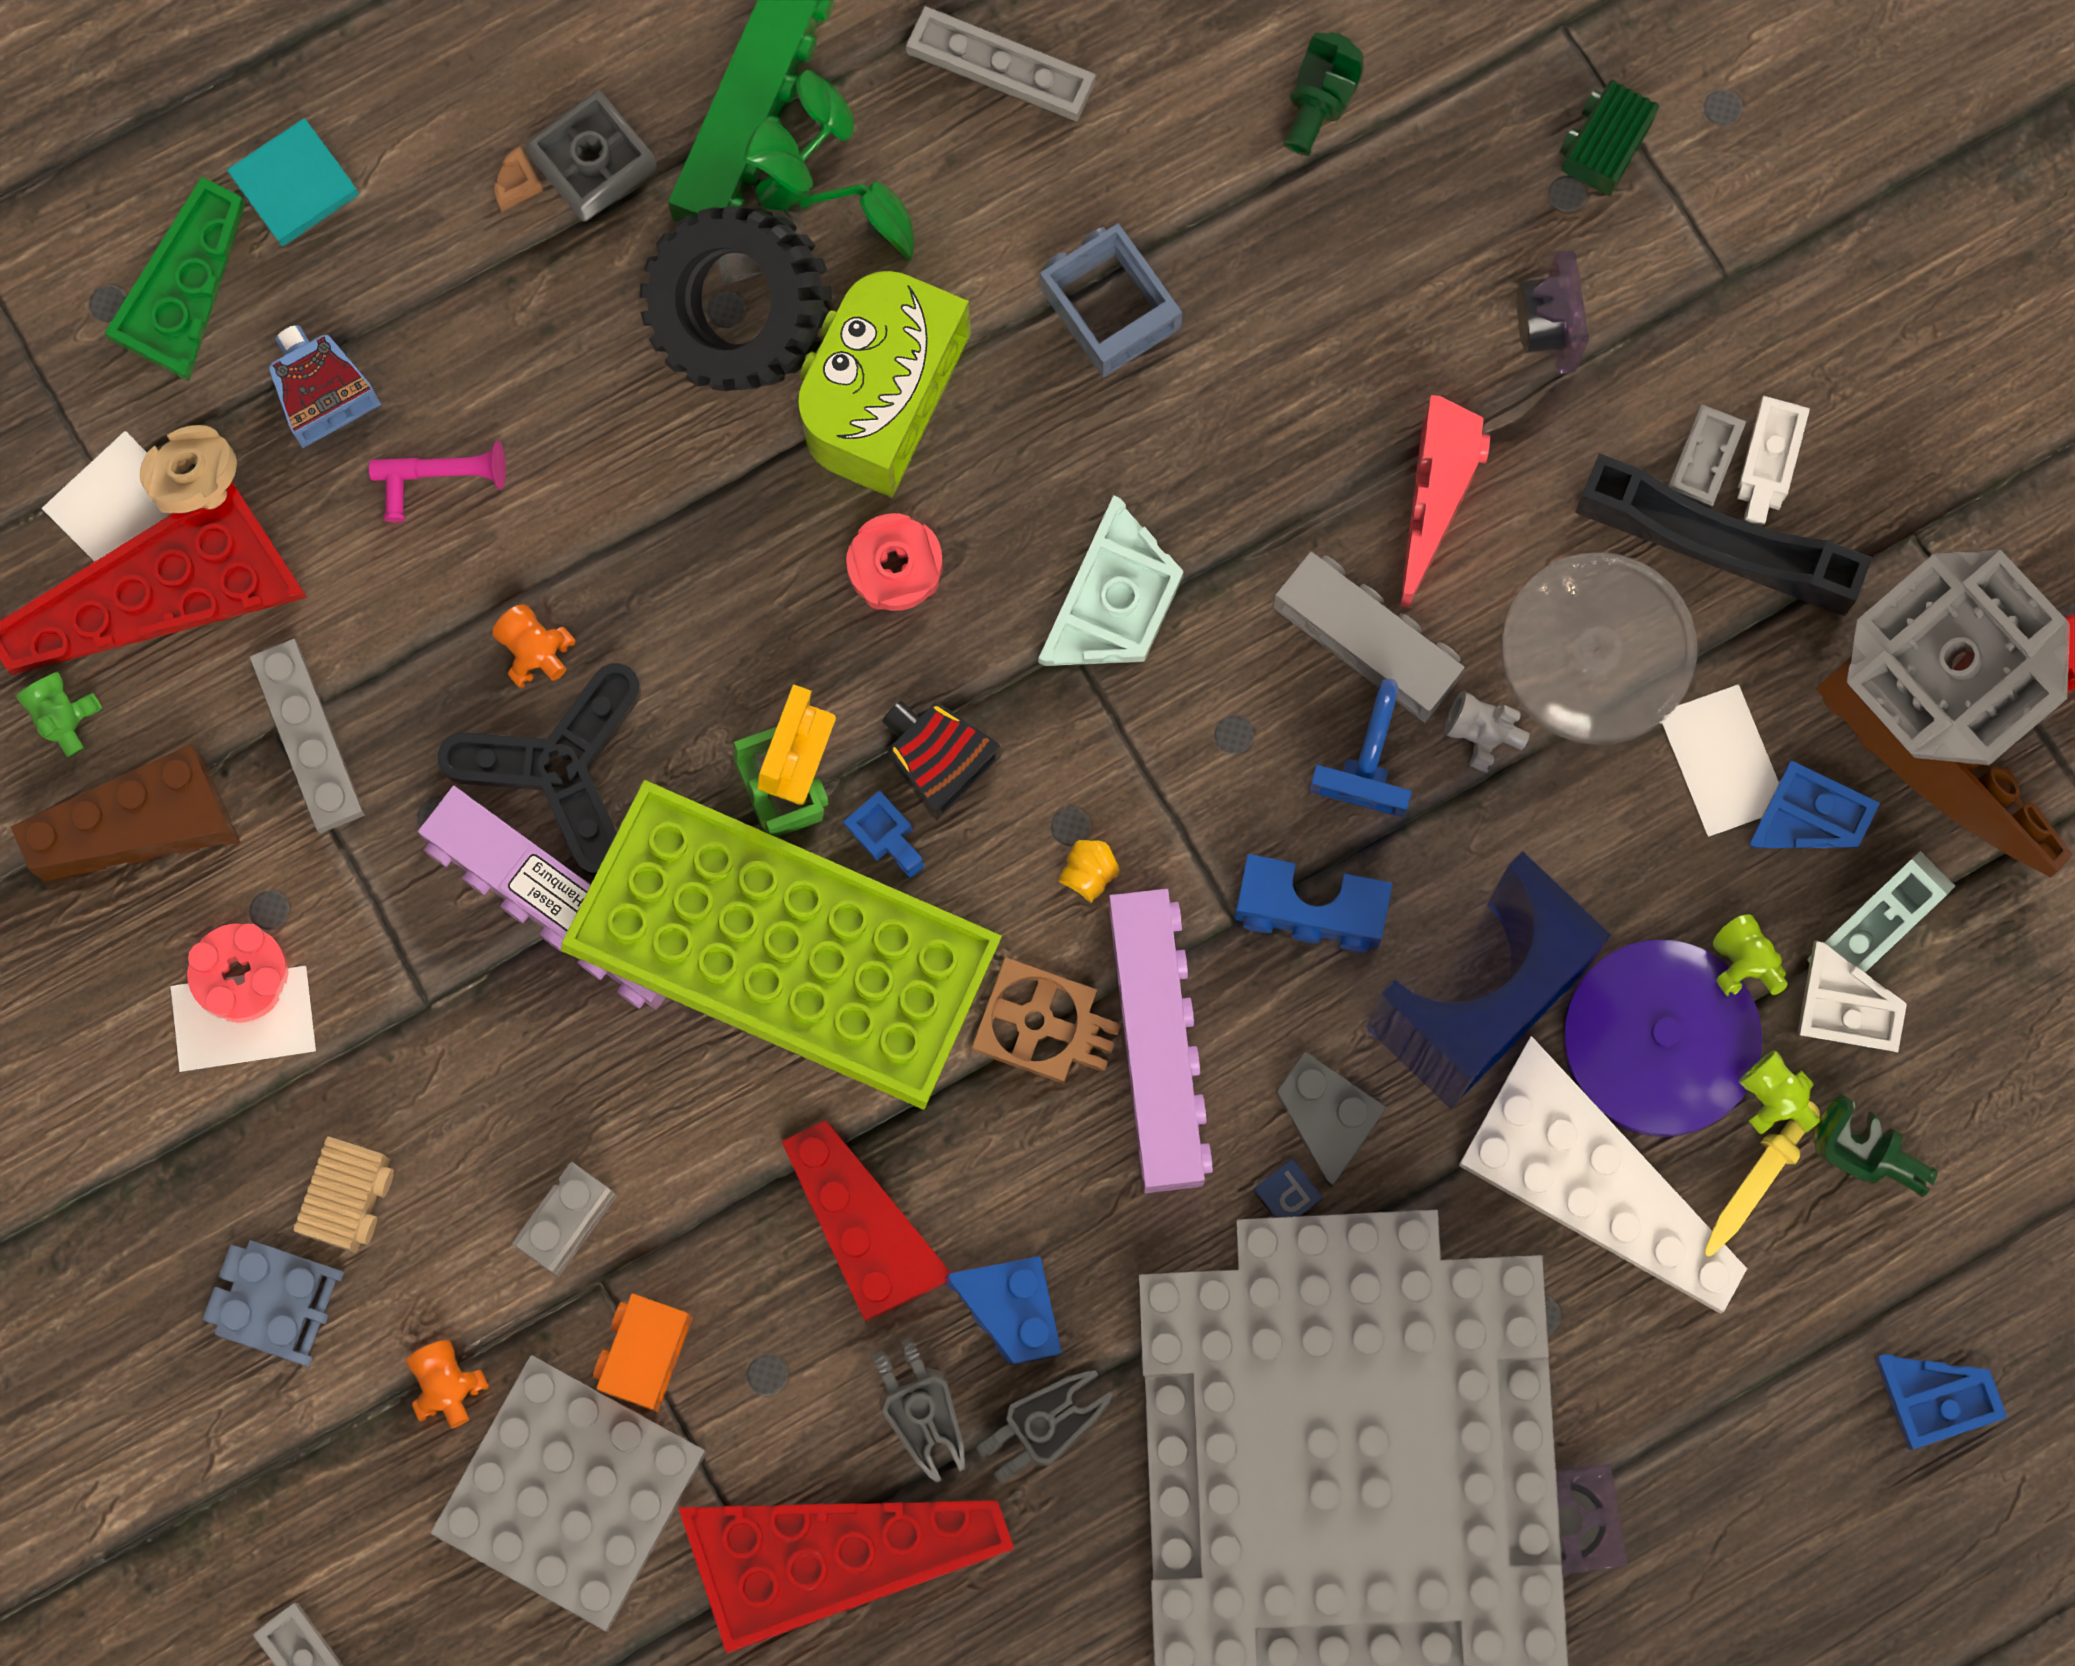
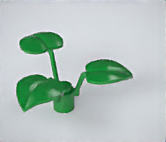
(789, 181)

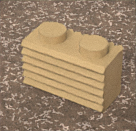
(344, 1195)

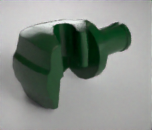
(1323, 87)
(1870, 1153)

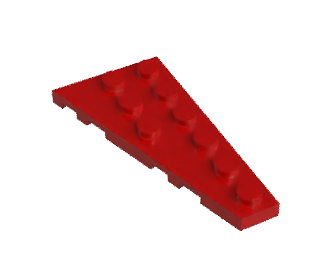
(159, 583)
(807, 1562)

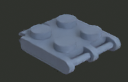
(270, 1300)

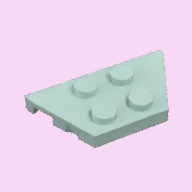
(1115, 596)

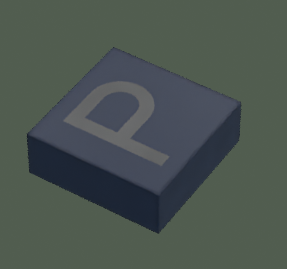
(1288, 1192)

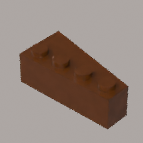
(131, 819)

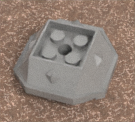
(1952, 608)

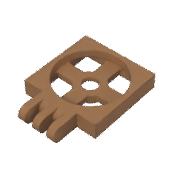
(1079, 1036)

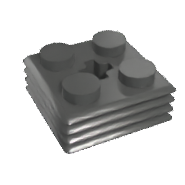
(595, 128)

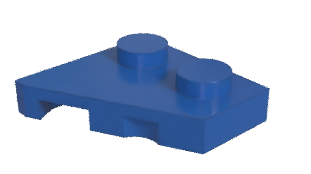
(1012, 1307)
(1938, 1398)

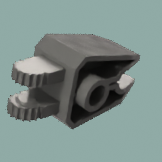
(920, 1401)
(1046, 1424)

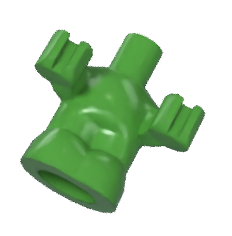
(54, 714)

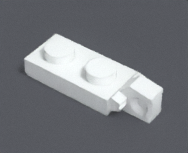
(1771, 457)

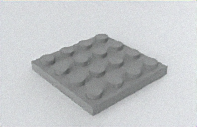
(568, 1493)

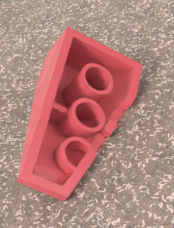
(1445, 467)

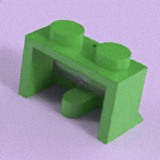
(774, 813)

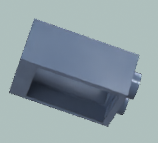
(1135, 337)

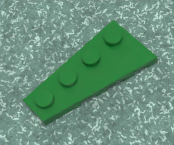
(178, 287)

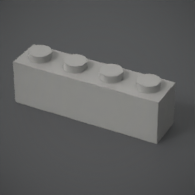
(1368, 635)

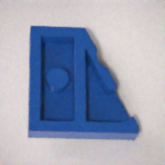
(1813, 813)

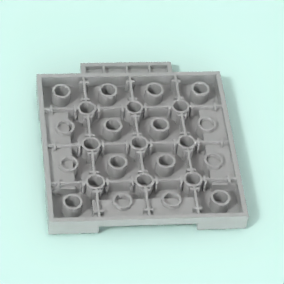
(1352, 1452)

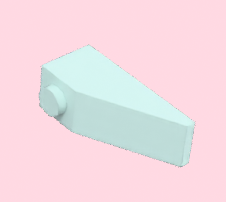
(1890, 913)

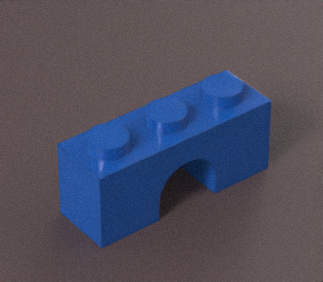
(1352, 918)

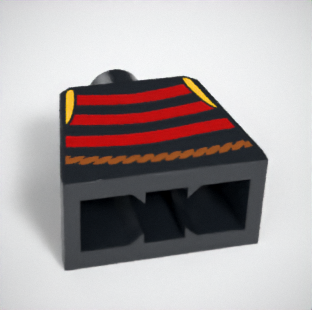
(938, 754)

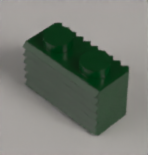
(1609, 137)

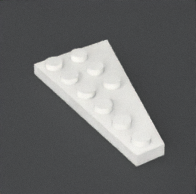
(1576, 1167)

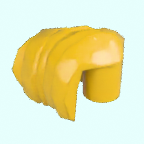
(1089, 868)

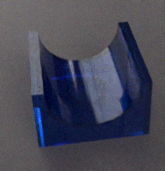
(1461, 1041)

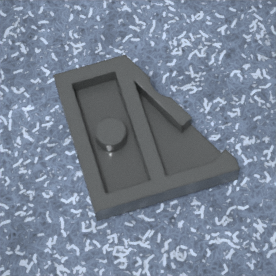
(1328, 1114)

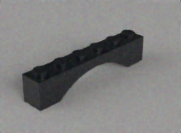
(1788, 563)

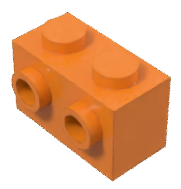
(642, 1352)

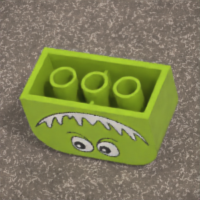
(880, 376)

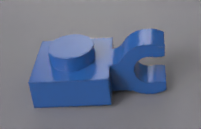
(882, 830)

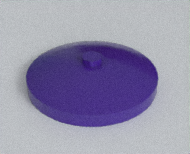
(1661, 1038)

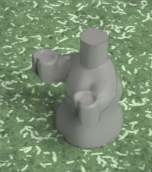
(1485, 727)

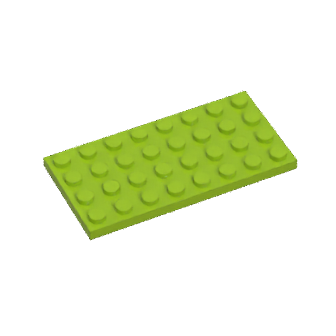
(782, 944)

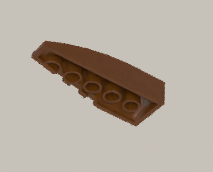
(1971, 794)

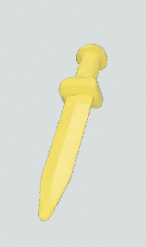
(1779, 1151)

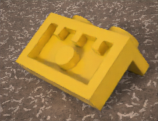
(796, 748)

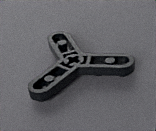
(524, 761)

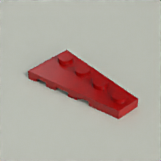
(868, 1234)

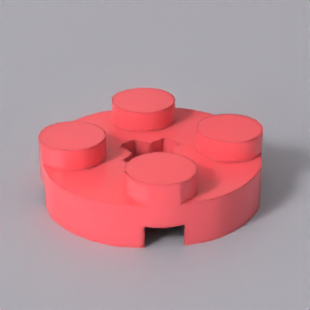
(909, 539)
(212, 959)

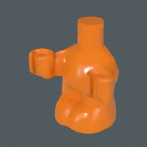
(531, 644)
(443, 1383)

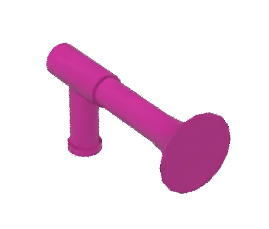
(395, 471)

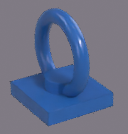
(1362, 780)

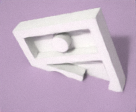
(1848, 1004)

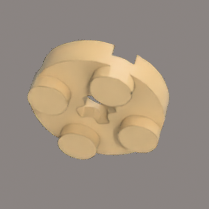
(200, 487)

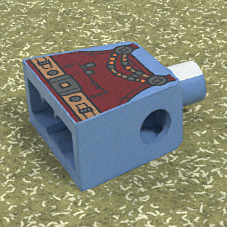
(318, 386)

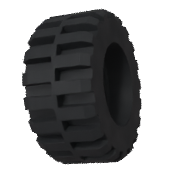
(677, 307)

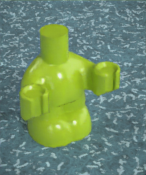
(1751, 956)
(1781, 1093)

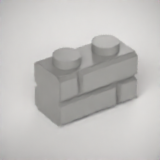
(564, 1219)

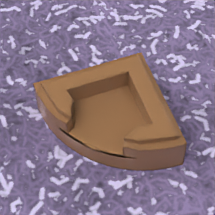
(516, 180)

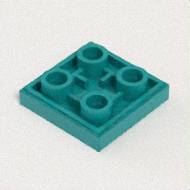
(293, 182)

